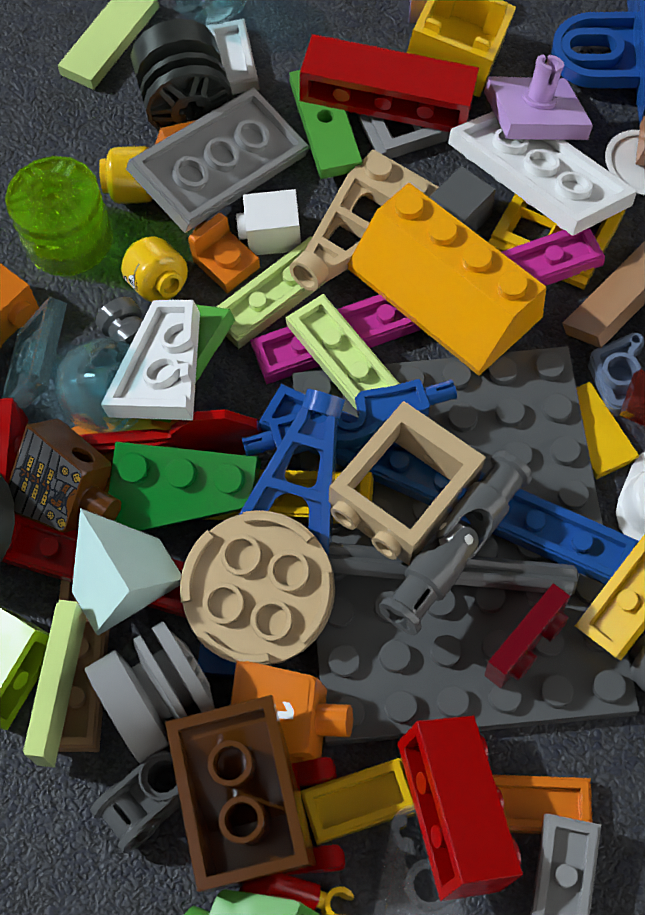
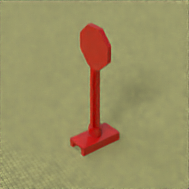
(208, 431)

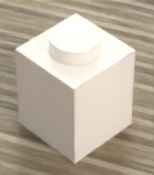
(270, 222)

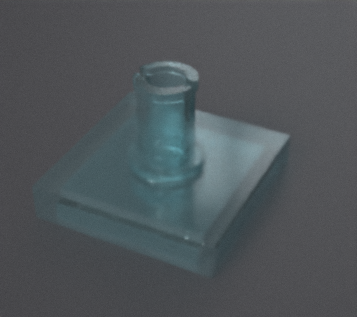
(35, 354)

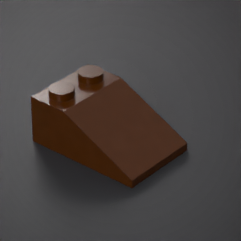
(239, 795)

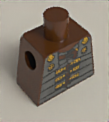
(58, 476)

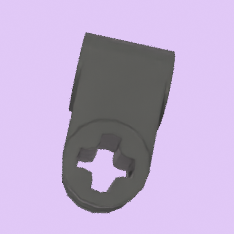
(139, 801)

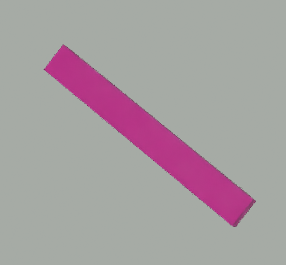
(378, 321)

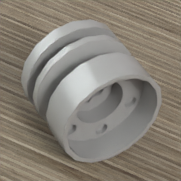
(150, 691)

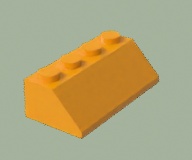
(447, 279)

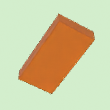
(533, 796)

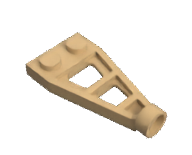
(376, 179)

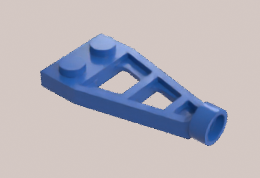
(315, 435)

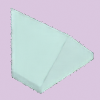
(118, 570)

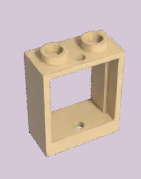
(432, 446)

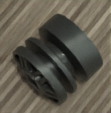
(179, 72)

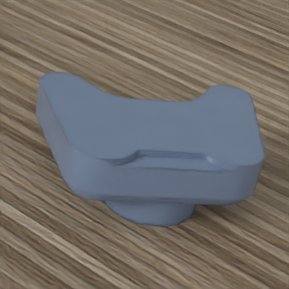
(614, 367)

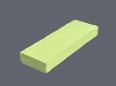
(106, 40)
(265, 299)
(338, 349)
(55, 684)

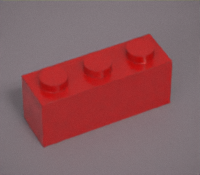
(459, 808)

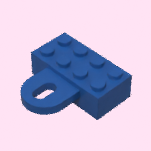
(615, 30)

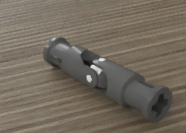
(442, 562)

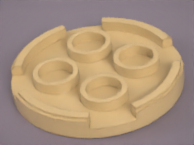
(257, 588)

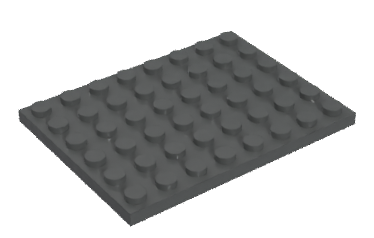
(396, 678)

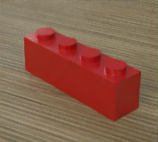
(387, 83)

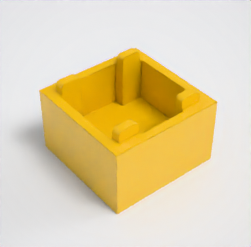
(463, 33)

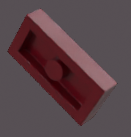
(515, 654)

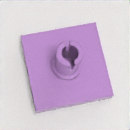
(538, 105)

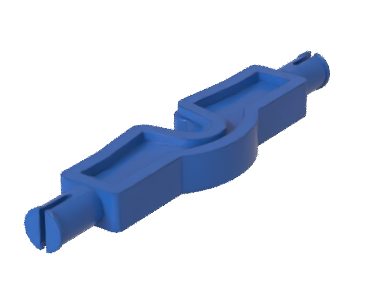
(373, 410)

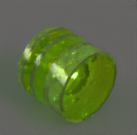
(59, 215)

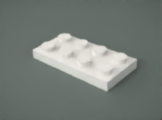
(545, 174)

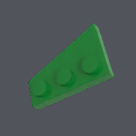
(178, 485)

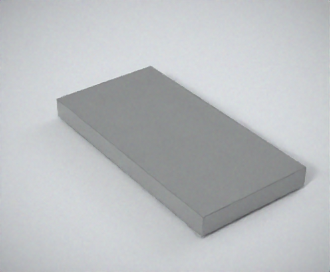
(217, 159)

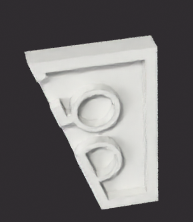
(159, 366)

